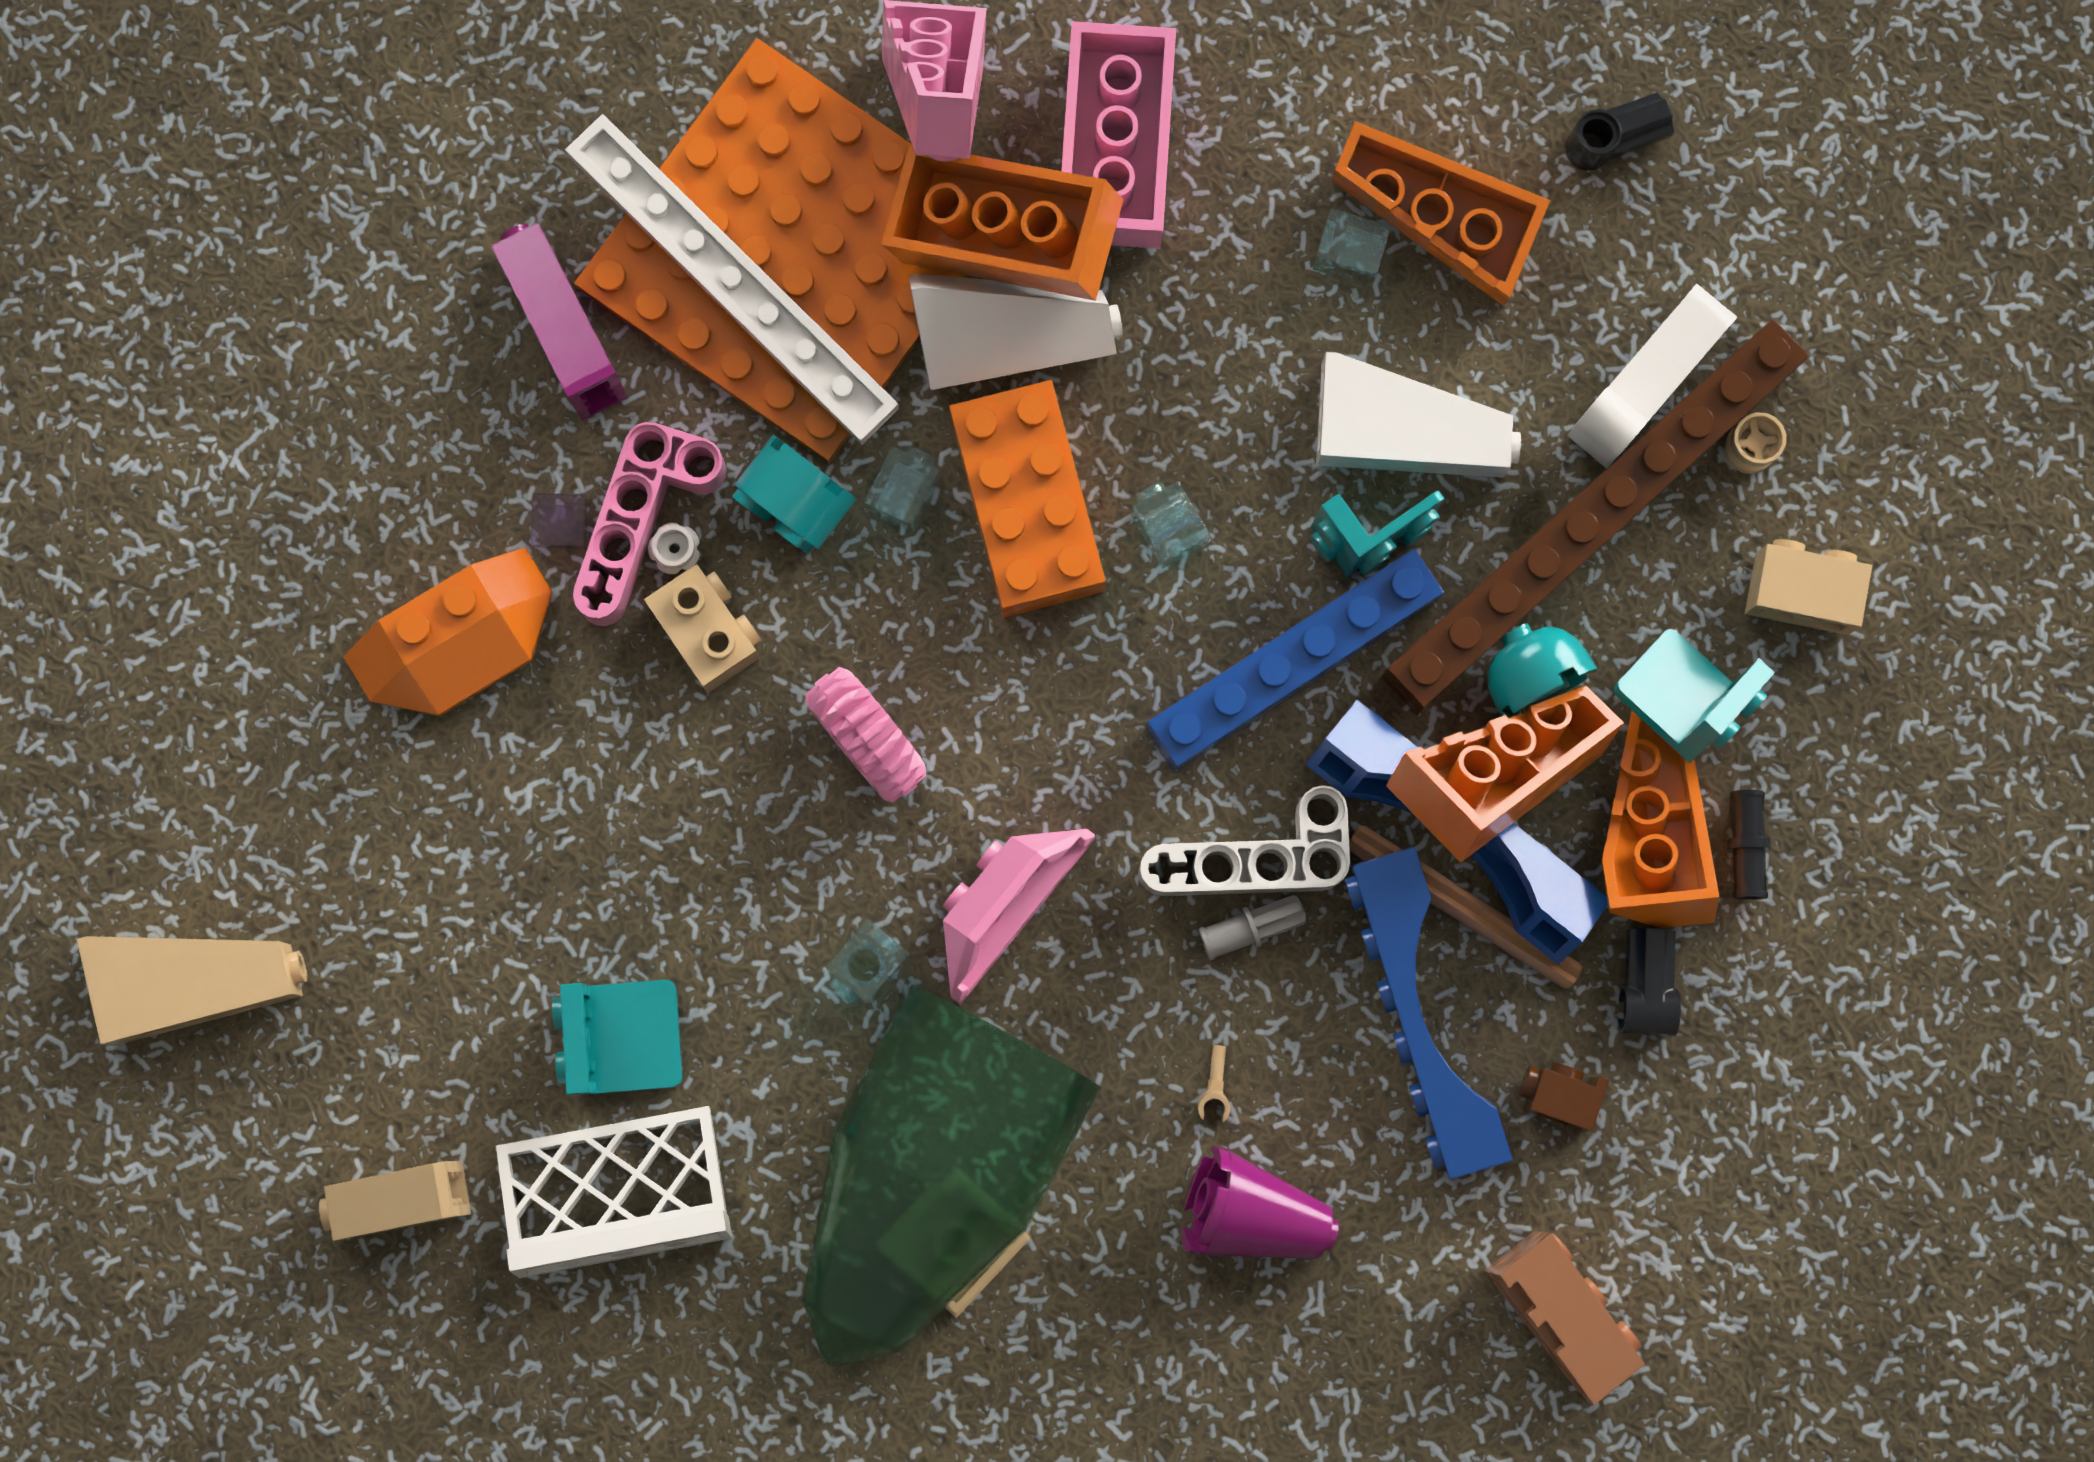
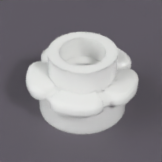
(672, 534)

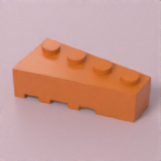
(1444, 207)
(1495, 775)

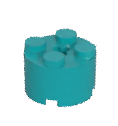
(795, 493)

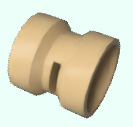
(1764, 438)

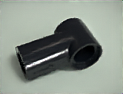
(1620, 130)
(1649, 993)

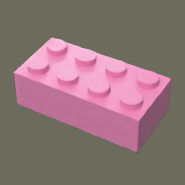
(1122, 120)

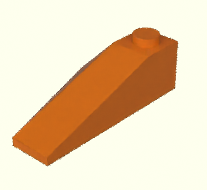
(1658, 838)

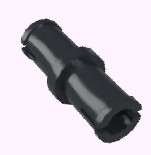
(1749, 845)

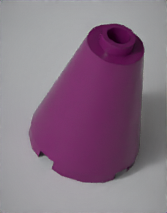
(1253, 1213)

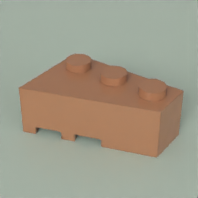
(1566, 1315)

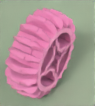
(866, 734)

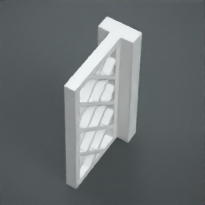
(621, 1238)

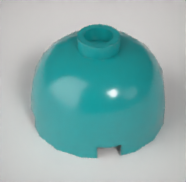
(1536, 667)

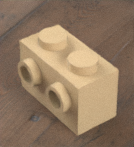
(1808, 587)
(703, 628)

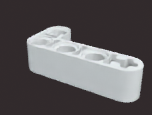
(1651, 376)
(1243, 856)

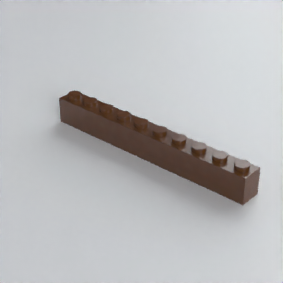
(1594, 516)

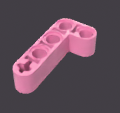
(638, 525)

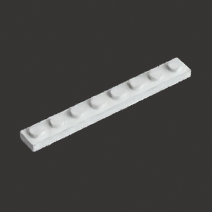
(732, 279)

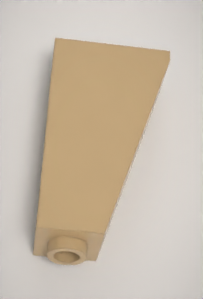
(175, 983)

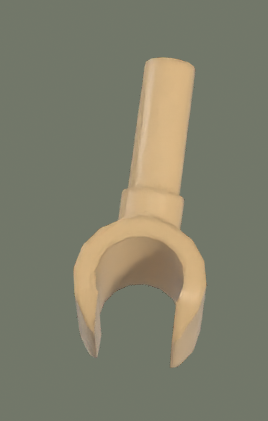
(1216, 1083)

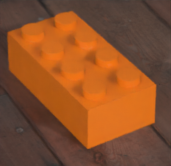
(1004, 222)
(1027, 498)

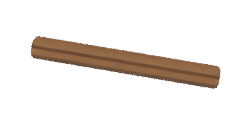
(1472, 912)

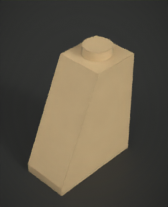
(395, 1200)

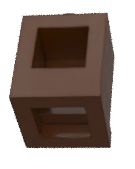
(1563, 1096)

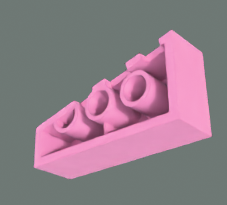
(935, 72)

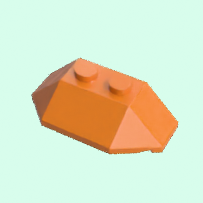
(455, 636)

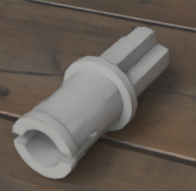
(1252, 926)

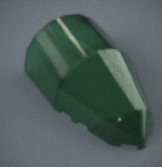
(932, 1173)

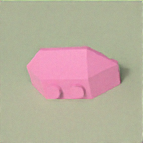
(1003, 900)

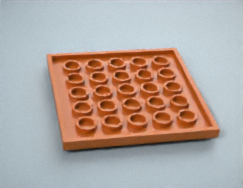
(808, 198)

